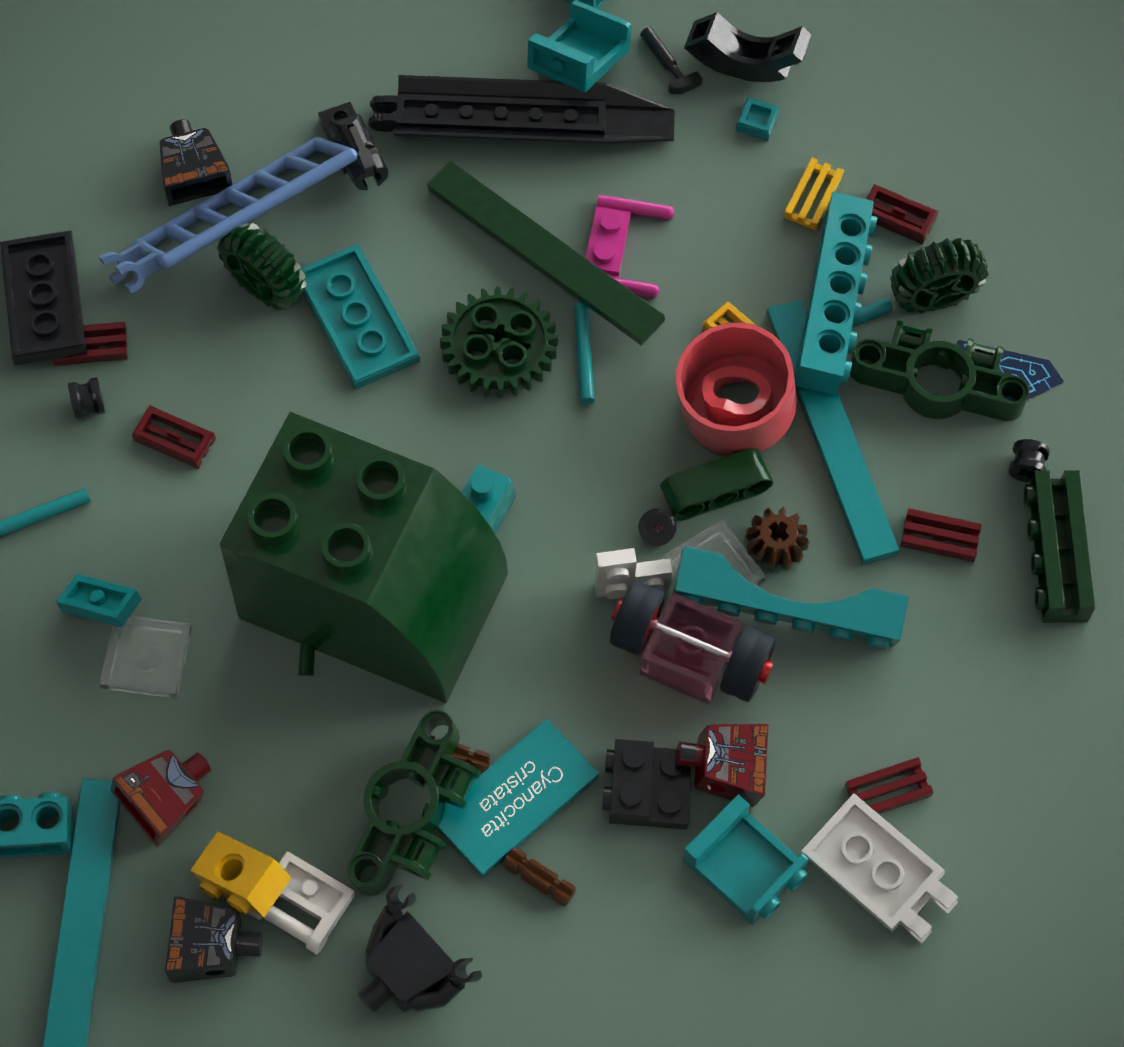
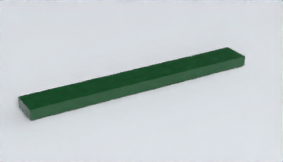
(546, 253)

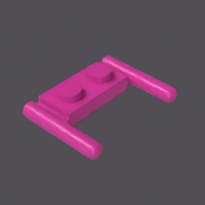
(610, 235)

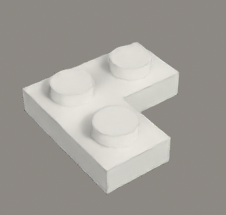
(619, 570)

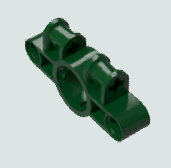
(977, 366)
(412, 846)

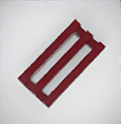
(896, 219)
(101, 335)
(193, 459)
(913, 523)
(919, 778)

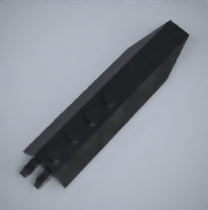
(519, 111)

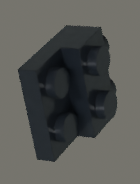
(646, 786)

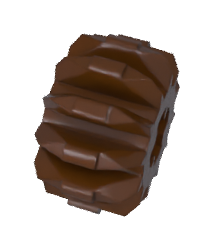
(777, 551)

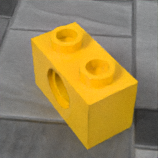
(240, 875)

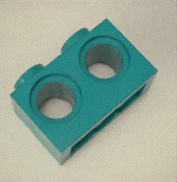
(28, 837)

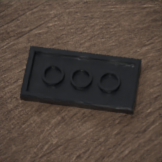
(43, 298)

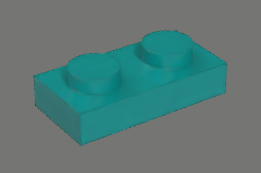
(99, 600)

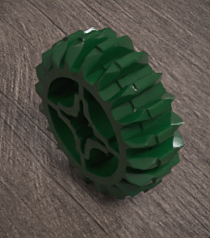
(262, 266)
(939, 275)

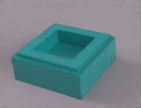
(757, 118)

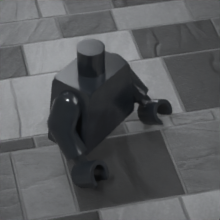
(409, 962)

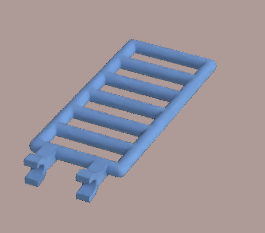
(146, 259)

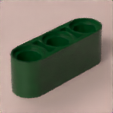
(716, 484)

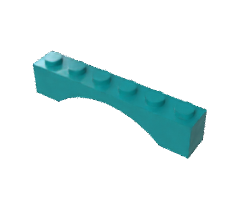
(869, 616)

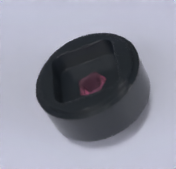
(657, 527)

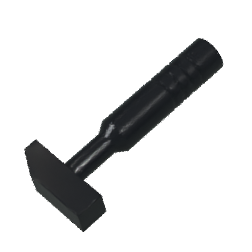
(682, 82)

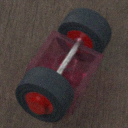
(691, 645)

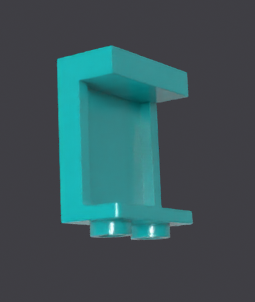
(581, 47)
(745, 862)

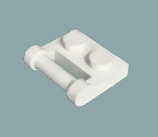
(314, 894)

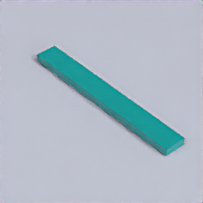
(838, 448)
(83, 916)

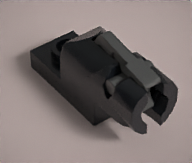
(348, 129)

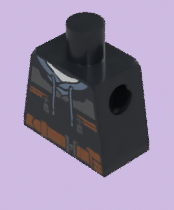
(192, 164)
(206, 941)

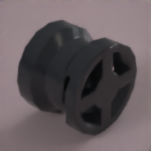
(82, 398)
(1028, 458)

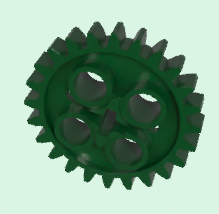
(491, 369)

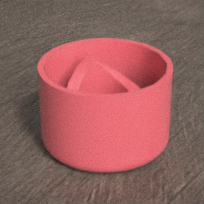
(729, 356)

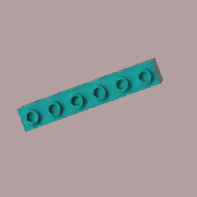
(837, 269)

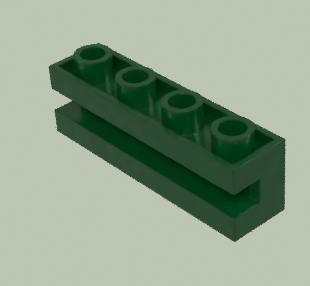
(1060, 547)

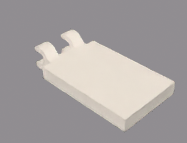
(879, 868)

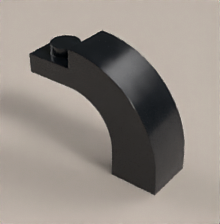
(744, 55)

